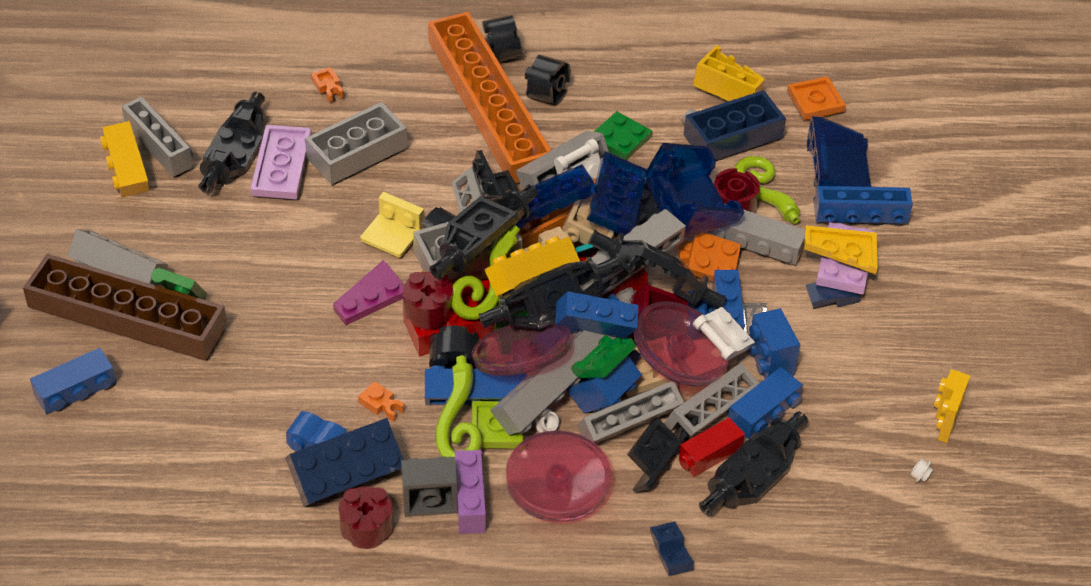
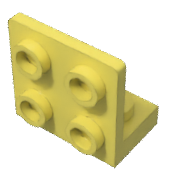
(394, 225)

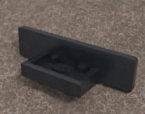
(492, 183)
(655, 449)

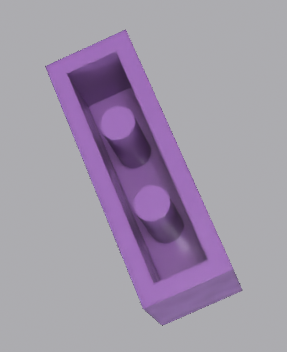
(470, 492)

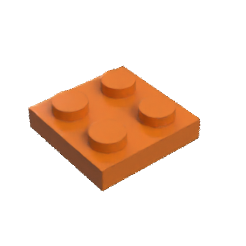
(816, 98)
(712, 254)

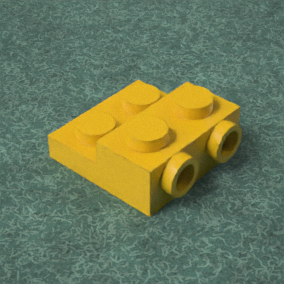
(950, 402)

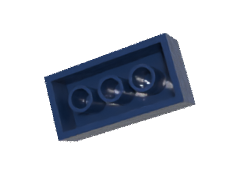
(736, 125)
(345, 461)

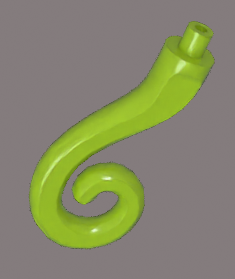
(781, 201)
(500, 247)
(461, 389)

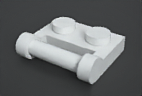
(591, 163)
(724, 333)

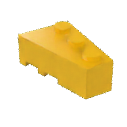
(725, 77)
(124, 159)

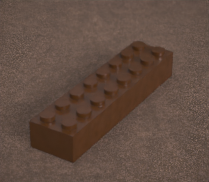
(125, 306)

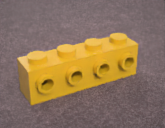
(523, 265)

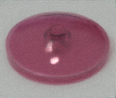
(676, 347)
(521, 349)
(558, 476)

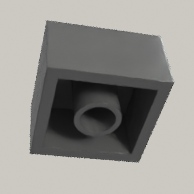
(429, 486)

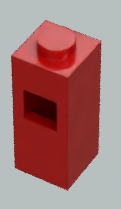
(710, 447)

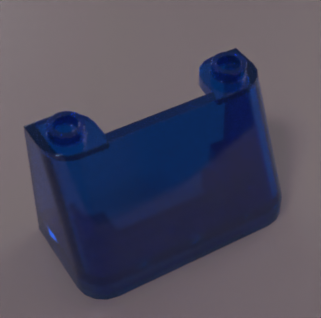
(837, 154)
(683, 186)

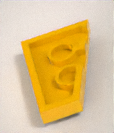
(843, 245)

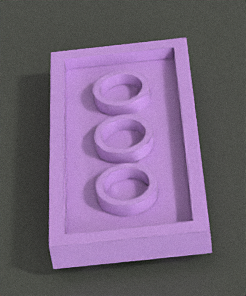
(280, 162)
(841, 275)

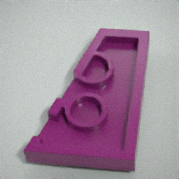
(370, 294)

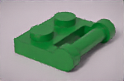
(178, 283)
(603, 357)

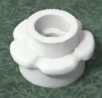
(551, 422)
(921, 470)

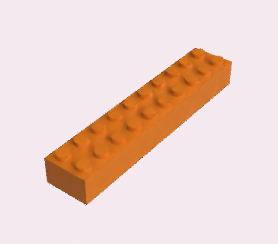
(486, 92)

